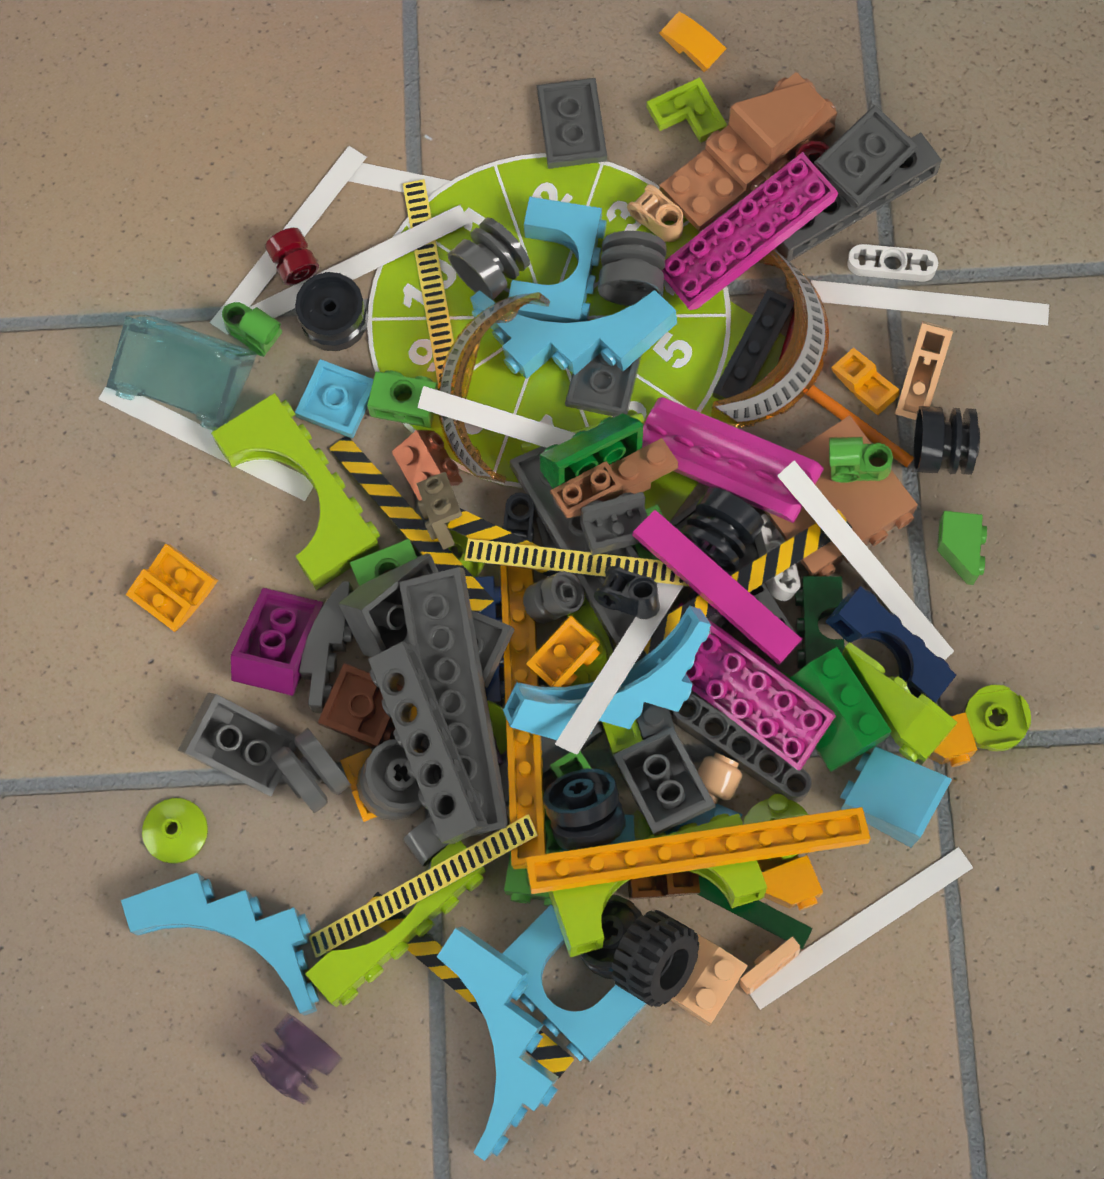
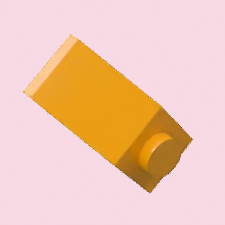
(958, 745)
(793, 884)

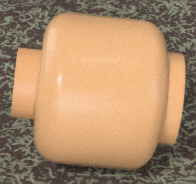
(720, 776)

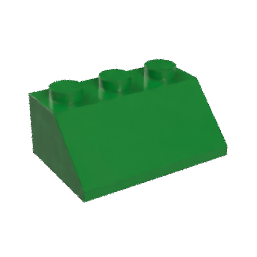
(607, 442)
(857, 720)

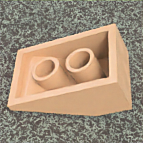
(710, 982)

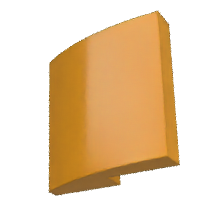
(172, 587)

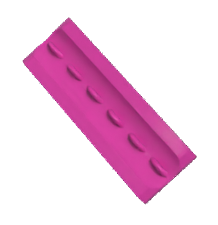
(748, 231)
(727, 457)
(758, 697)

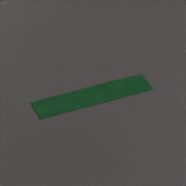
(758, 914)

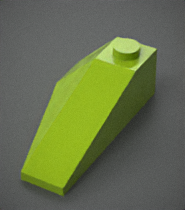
(914, 722)

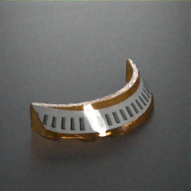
(799, 364)
(458, 373)

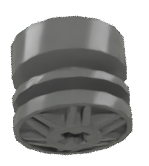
(489, 258)
(631, 266)

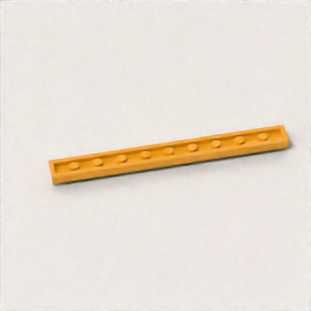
(523, 748)
(697, 850)

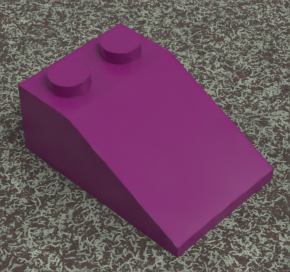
(274, 641)

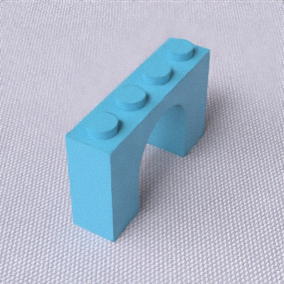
(577, 229)
(586, 1029)

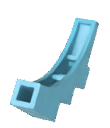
(573, 345)
(655, 679)
(189, 905)
(519, 1078)

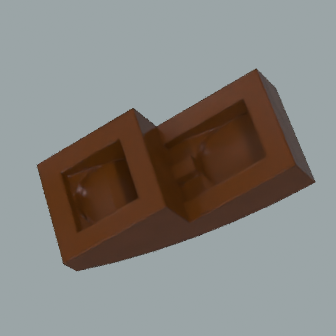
(664, 885)

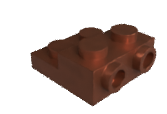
(357, 709)

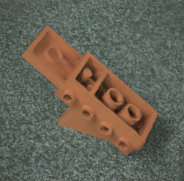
(751, 149)

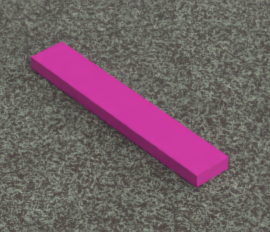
(716, 587)

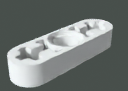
(913, 274)
(789, 576)

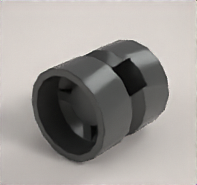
(553, 597)

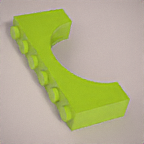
(272, 434)
(581, 908)

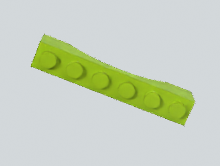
(345, 970)

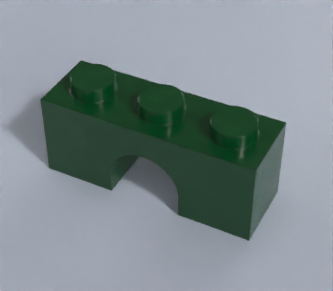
(817, 599)

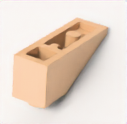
(923, 369)

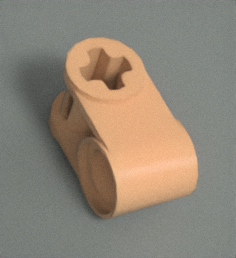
(653, 210)

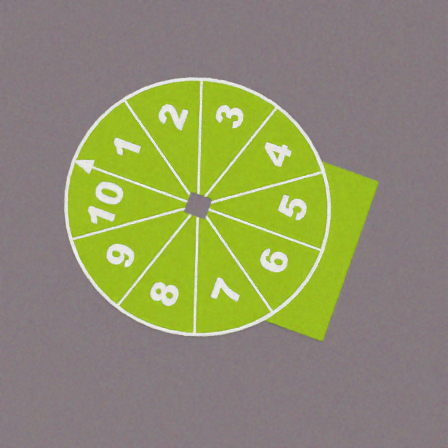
(677, 367)

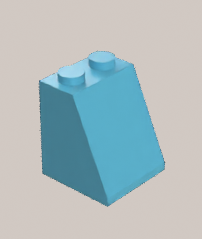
(895, 794)

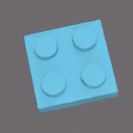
(335, 399)

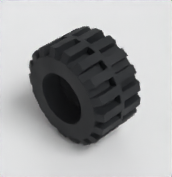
(655, 958)

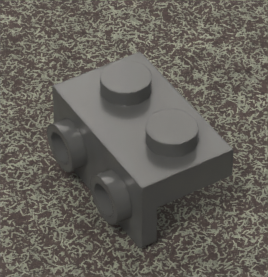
(612, 522)

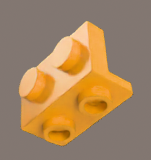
(564, 653)

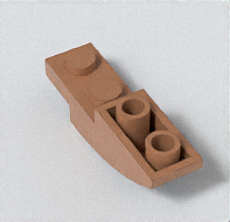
(607, 481)

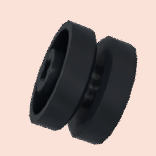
(331, 311)
(584, 809)
(615, 920)

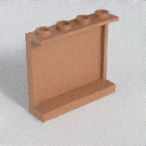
(867, 505)

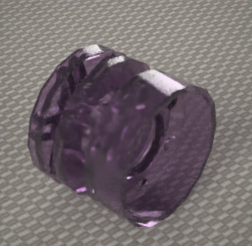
(295, 1059)

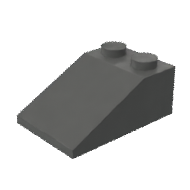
(377, 609)
(236, 743)
(663, 781)

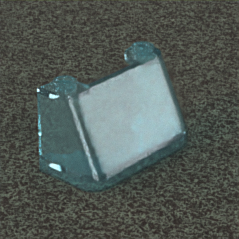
(180, 368)

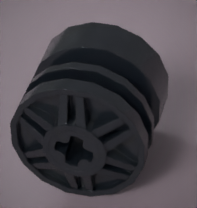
(948, 440)
(723, 527)

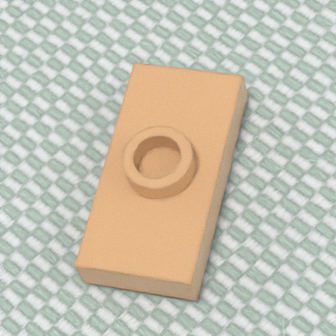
(768, 965)

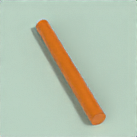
(872, 434)

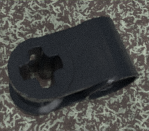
(520, 525)
(626, 591)

